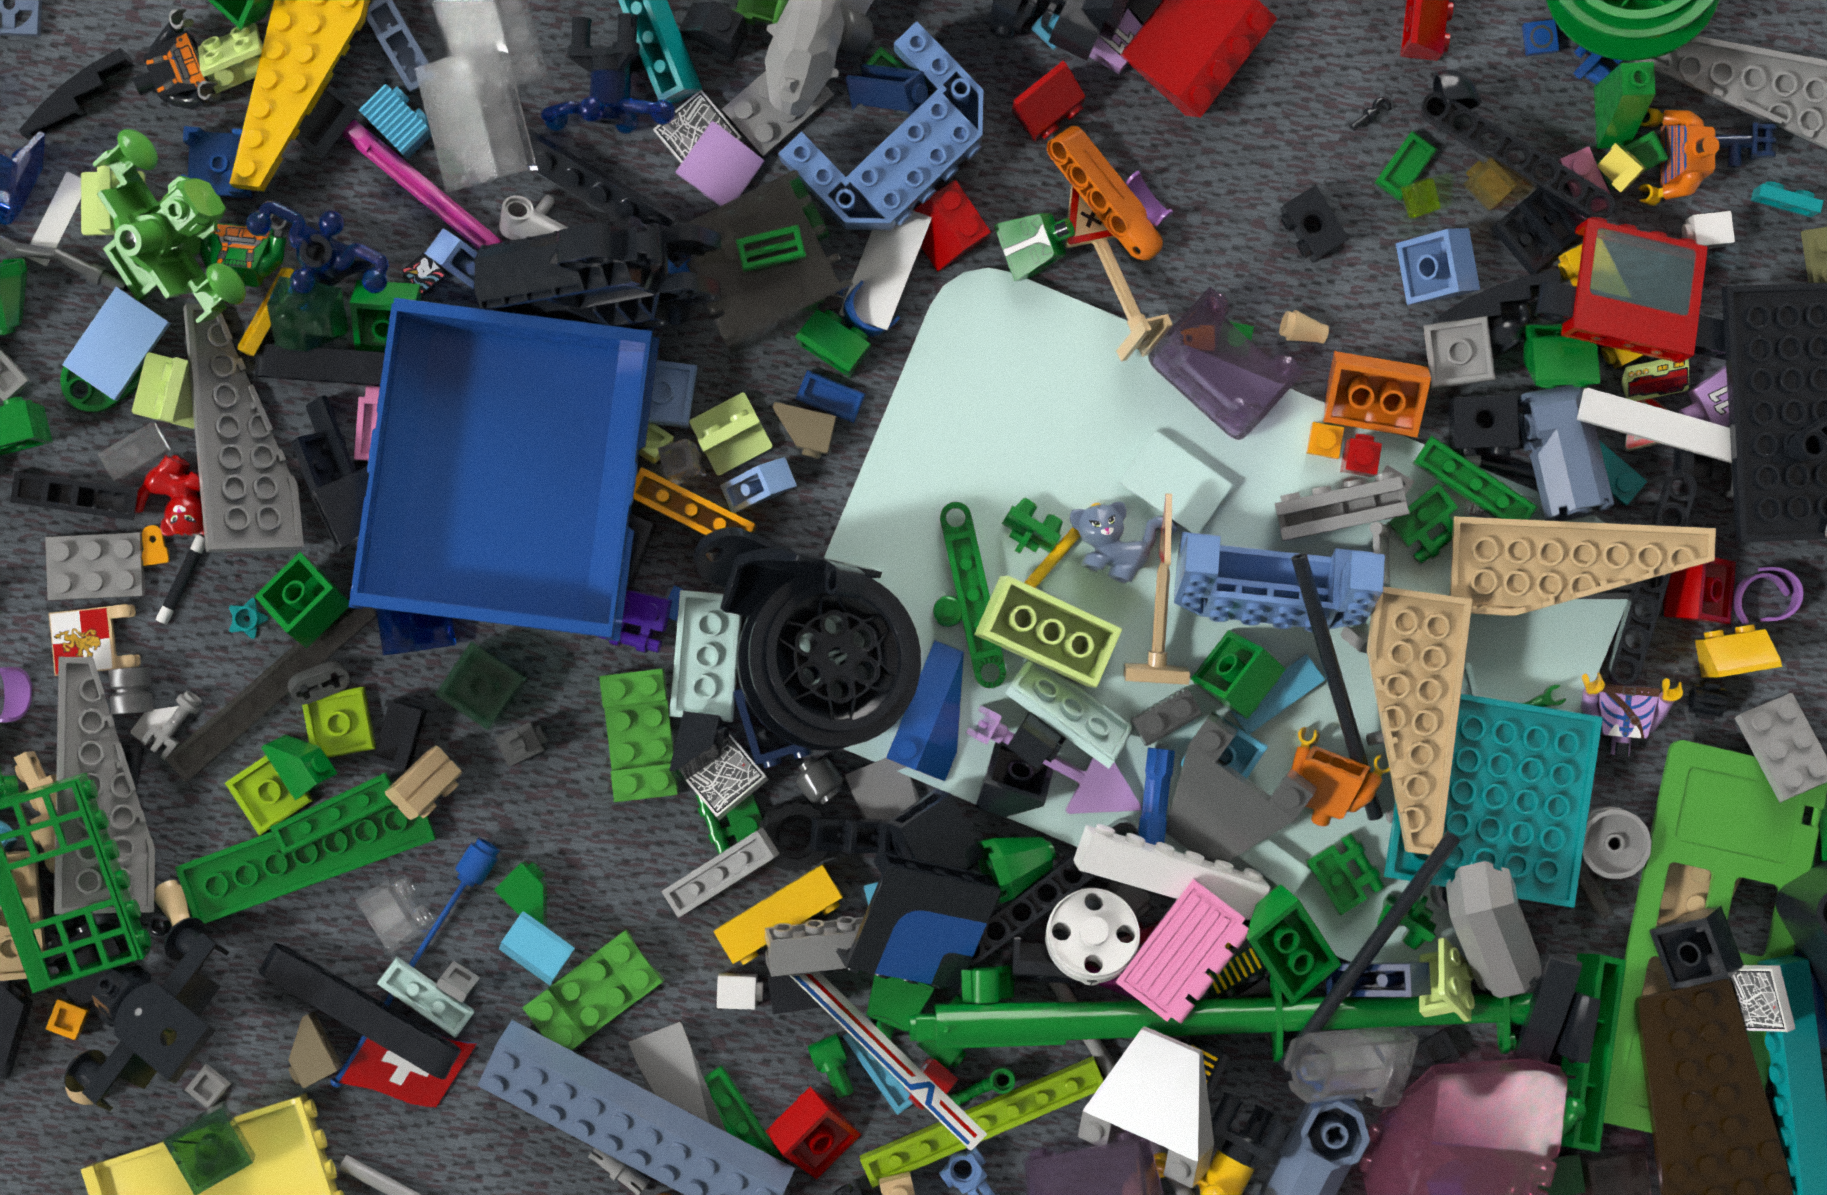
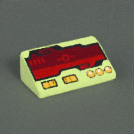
(1655, 379)

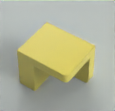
(1621, 167)

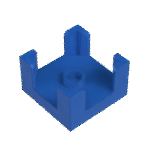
(213, 159)

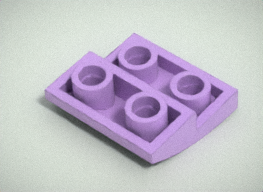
(719, 165)

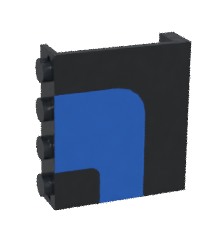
(922, 922)

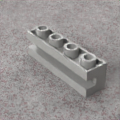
(1341, 508)
(809, 945)

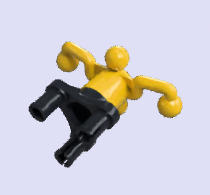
(1237, 1150)

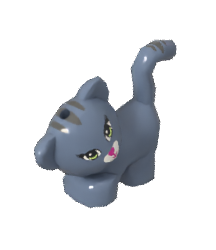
(1102, 528)

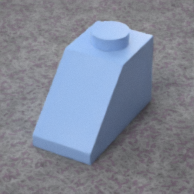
(454, 256)
(758, 485)

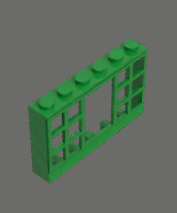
(116, 880)

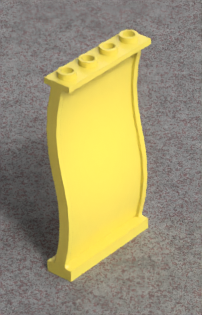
(286, 1162)

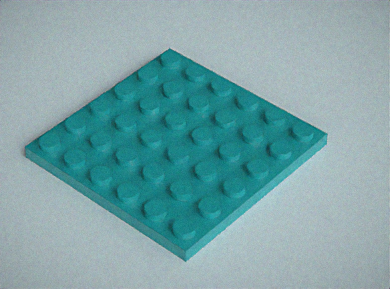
(1515, 797)

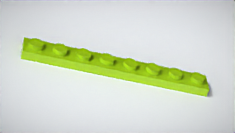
(991, 1116)

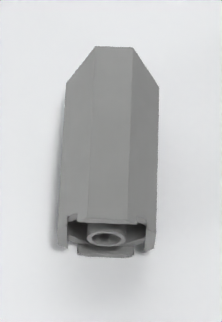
(1492, 929)

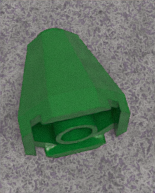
(12, 293)
(1015, 862)

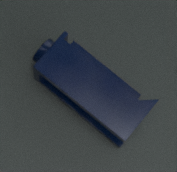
(887, 88)

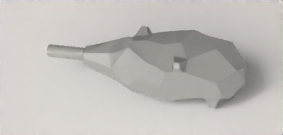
(802, 53)

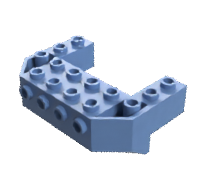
(909, 159)
(1263, 586)

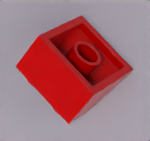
(1426, 28)
(1049, 102)
(953, 226)
(1701, 592)
(812, 1133)

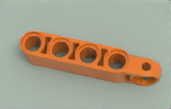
(1105, 192)

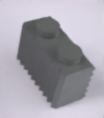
(1166, 717)

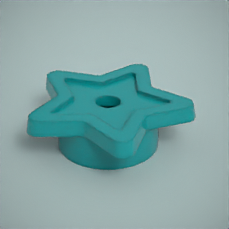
(238, 622)

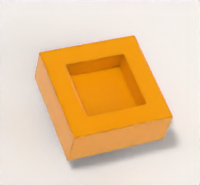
(1325, 440)
(67, 1019)

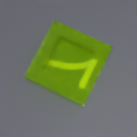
(1420, 198)

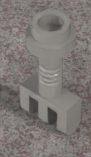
(187, 703)

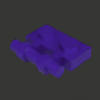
(649, 613)

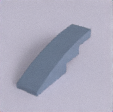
(396, 40)

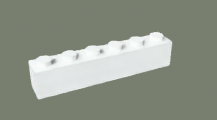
(1165, 870)

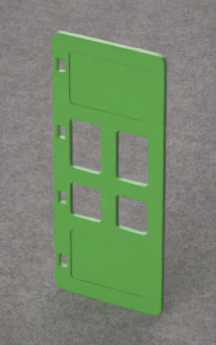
(1719, 818)

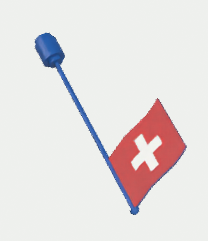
(386, 1072)

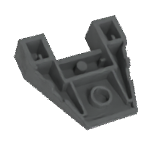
(1219, 808)

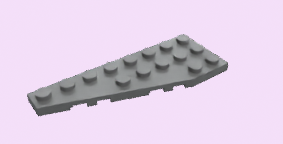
(243, 474)
(91, 745)

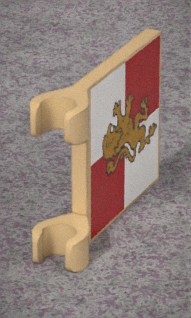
(90, 635)

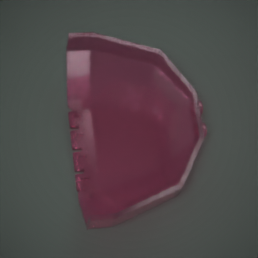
(1470, 1132)

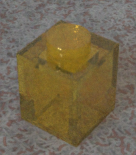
(1488, 183)

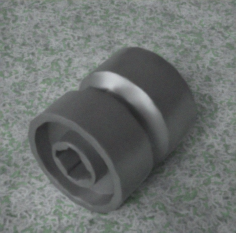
(130, 690)

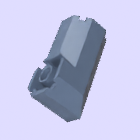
(1564, 454)
(1319, 1150)

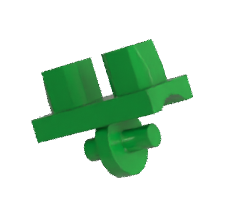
(1029, 531)
(1417, 921)

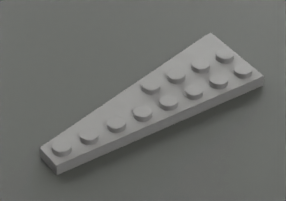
(1757, 80)

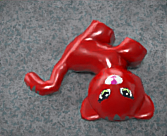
(184, 510)

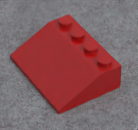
(1196, 48)

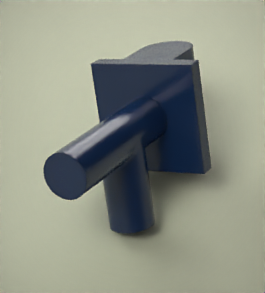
(1737, 142)

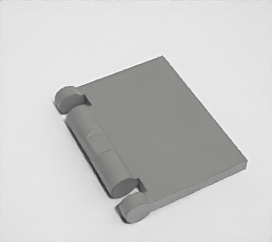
(1381, 545)

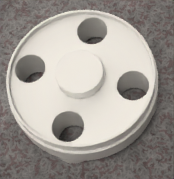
(1092, 935)

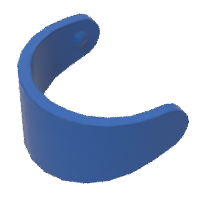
(853, 320)

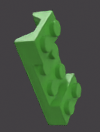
(639, 734)
(593, 992)

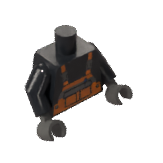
(176, 67)

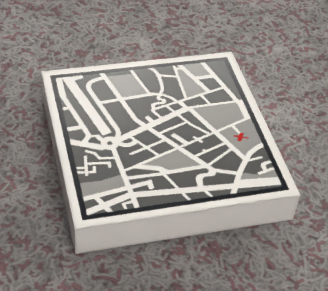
(690, 123)
(727, 779)
(1762, 998)

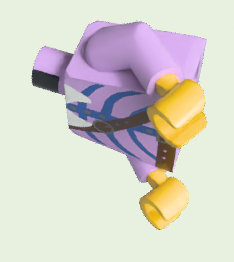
(1627, 709)

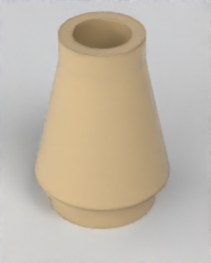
(1299, 327)
(172, 901)

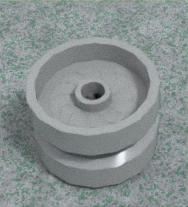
(1631, 847)

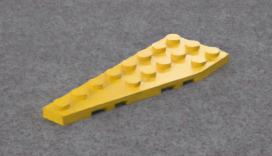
(292, 73)

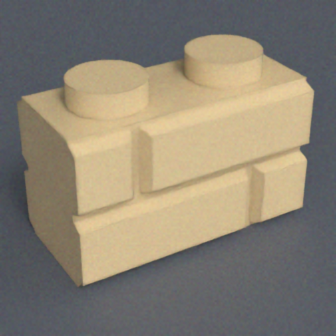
(424, 783)

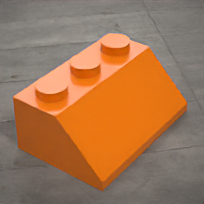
(1376, 394)

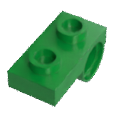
(987, 984)

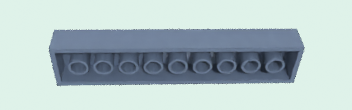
(626, 1119)

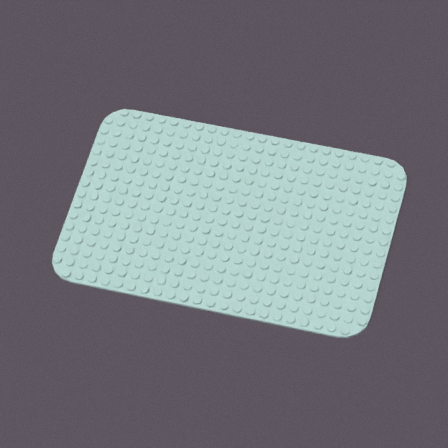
(1030, 401)

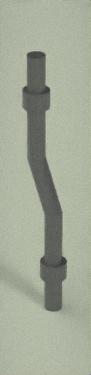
(93, 273)

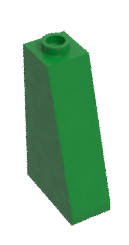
(1623, 102)

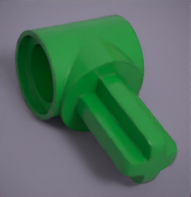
(829, 1057)

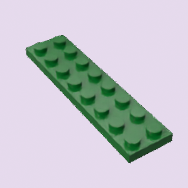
(260, 872)

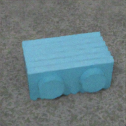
(396, 120)

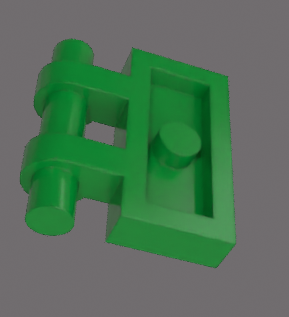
(1424, 514)
(743, 821)
(1337, 879)

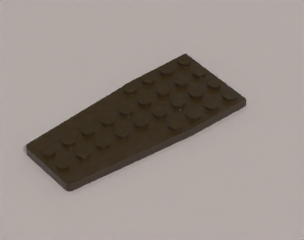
(1707, 1096)

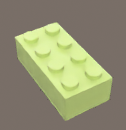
(1048, 631)

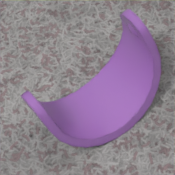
(1155, 211)
(1742, 585)
(1796, 589)
(17, 693)

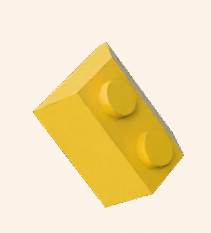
(1736, 653)

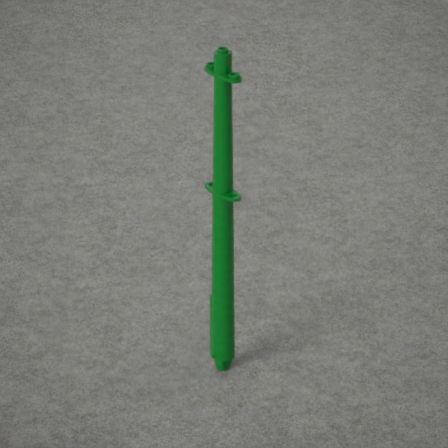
(1083, 1020)

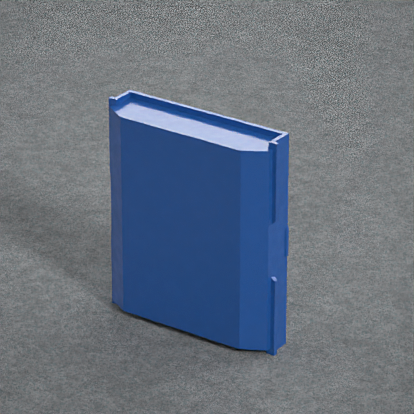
(504, 468)

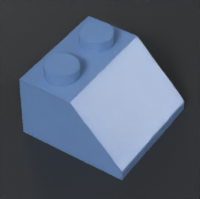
(1438, 266)

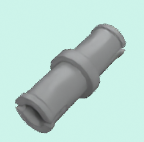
(618, 1170)

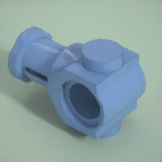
(971, 1181)

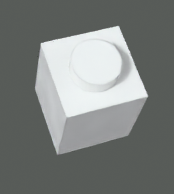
(1710, 229)
(738, 991)

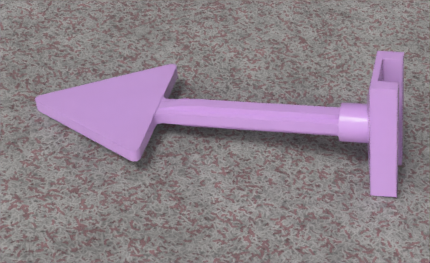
(1098, 786)

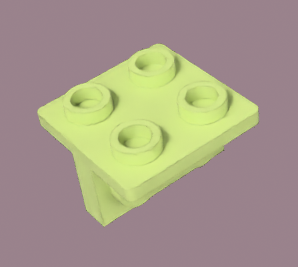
(231, 57)
(94, 215)
(165, 391)
(730, 434)
(1448, 983)

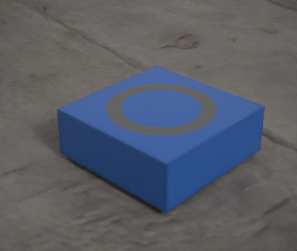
(1540, 37)

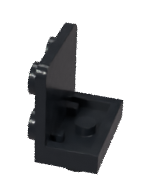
(82, 988)

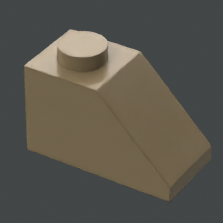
(807, 428)
(312, 1053)

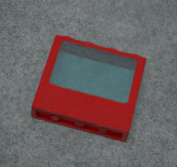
(1637, 290)

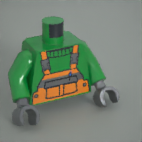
(245, 253)

